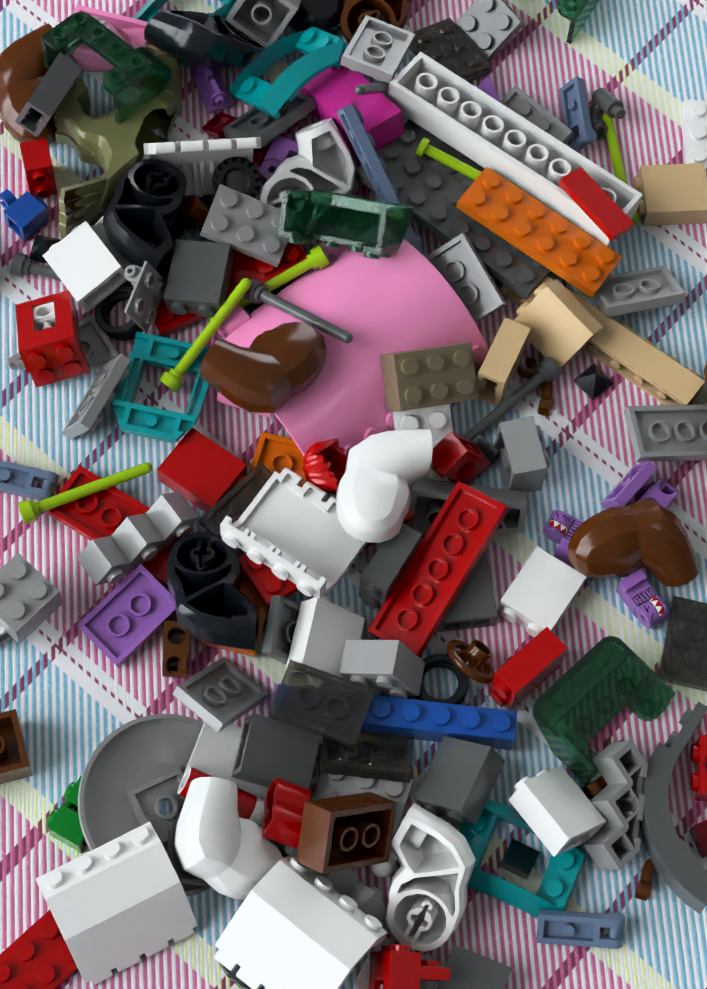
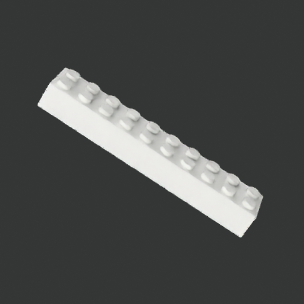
(501, 140)

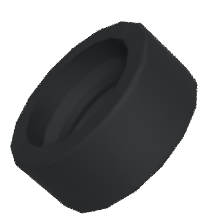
(102, 313)
(444, 661)

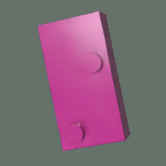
(336, 89)

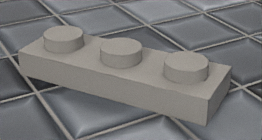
(532, 111)

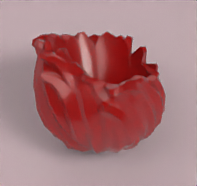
(325, 464)

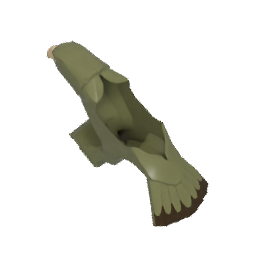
(109, 144)

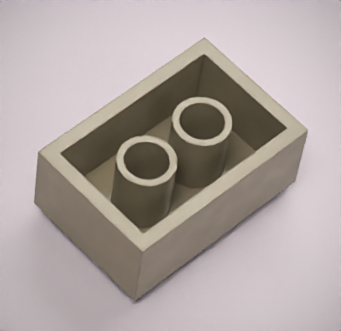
(429, 376)

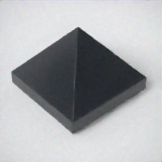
(41, 246)
(593, 381)

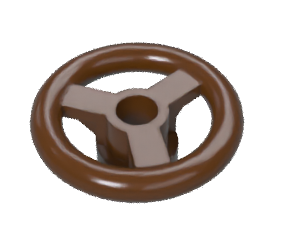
(472, 659)

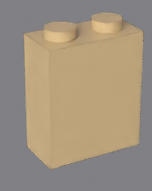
(672, 194)
(557, 323)
(502, 361)

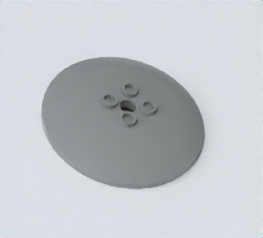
(132, 774)

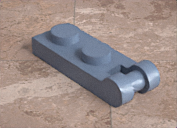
(576, 113)
(20, 479)
(580, 928)

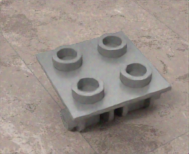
(146, 294)

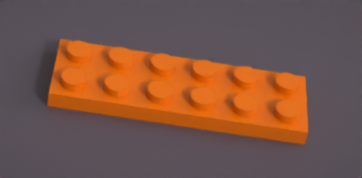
(539, 232)

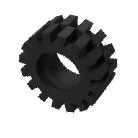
(239, 164)

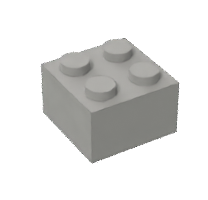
(262, 18)
(521, 455)
(25, 598)
(383, 666)

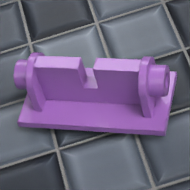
(211, 88)

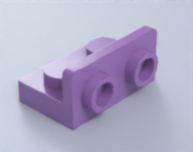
(632, 486)

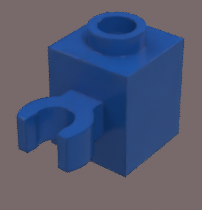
(24, 214)

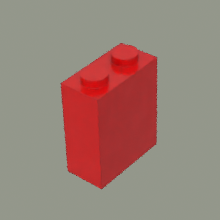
(201, 470)
(527, 669)

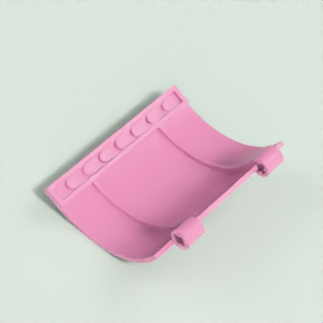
(387, 309)

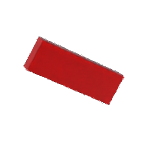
(596, 204)

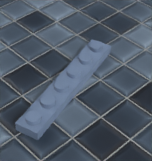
(374, 167)

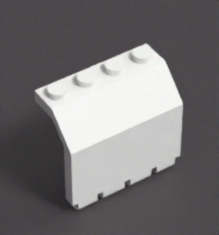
(200, 158)
(294, 534)
(118, 903)
(296, 932)

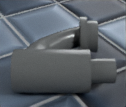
(609, 104)

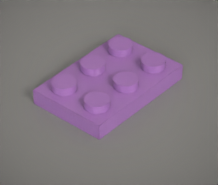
(129, 615)

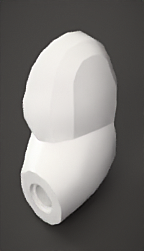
(321, 164)
(377, 480)
(220, 844)
(431, 883)

